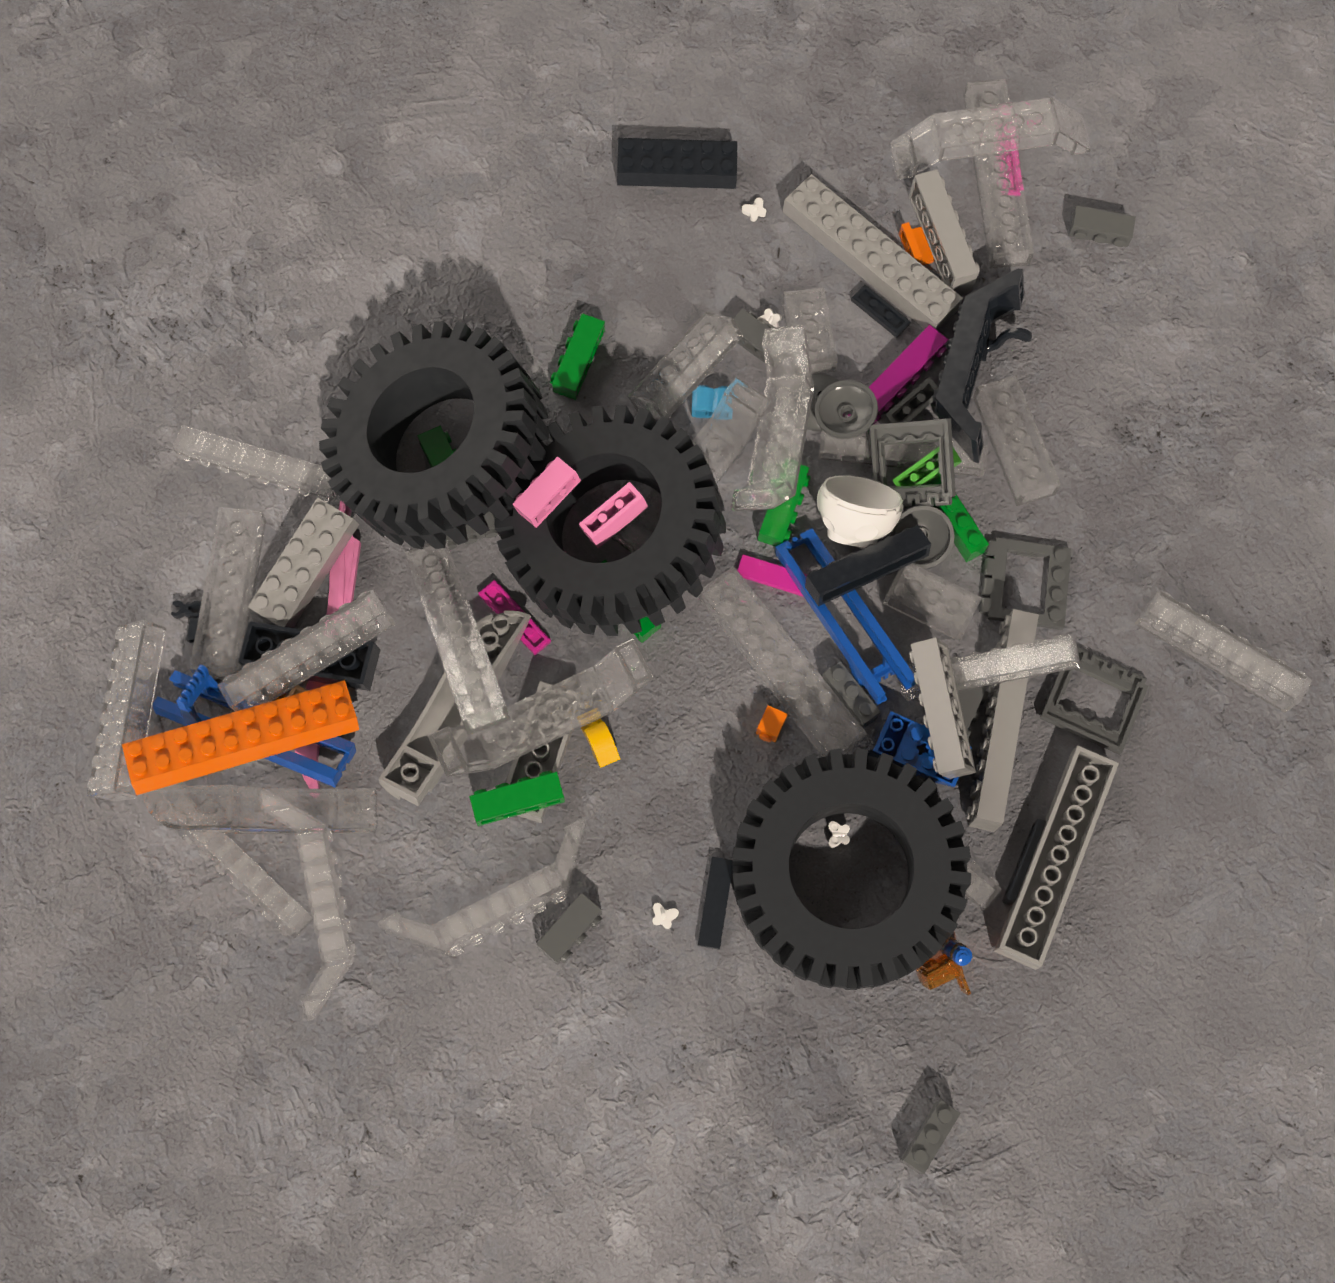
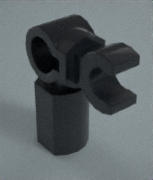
(191, 611)

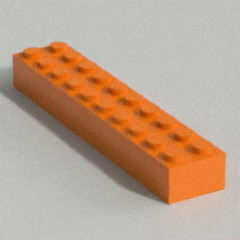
(239, 737)

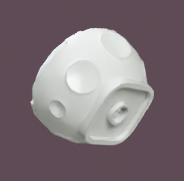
(858, 509)

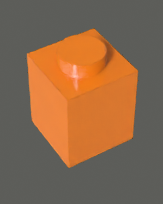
(771, 724)

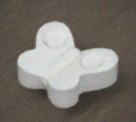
(754, 210)
(770, 318)
(839, 834)
(664, 916)

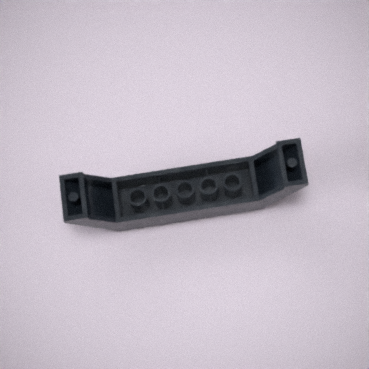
(966, 353)

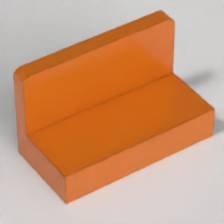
(916, 243)

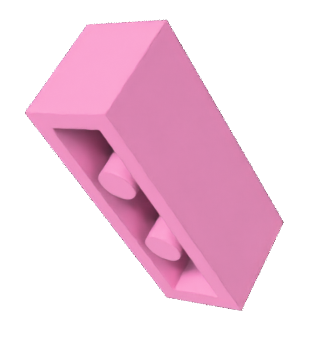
(546, 491)
(613, 515)

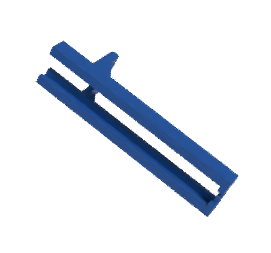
(892, 660)
(205, 686)

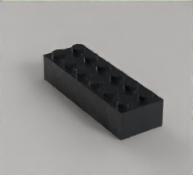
(677, 163)
(355, 668)

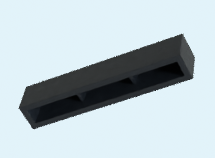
(867, 565)

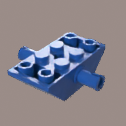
(900, 739)

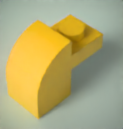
(601, 742)

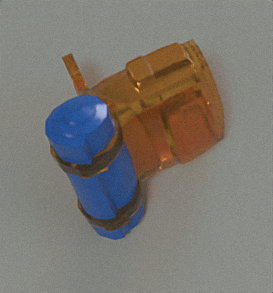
(946, 967)

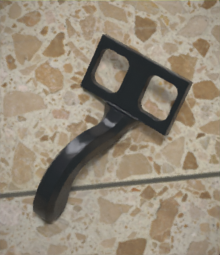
(1017, 333)

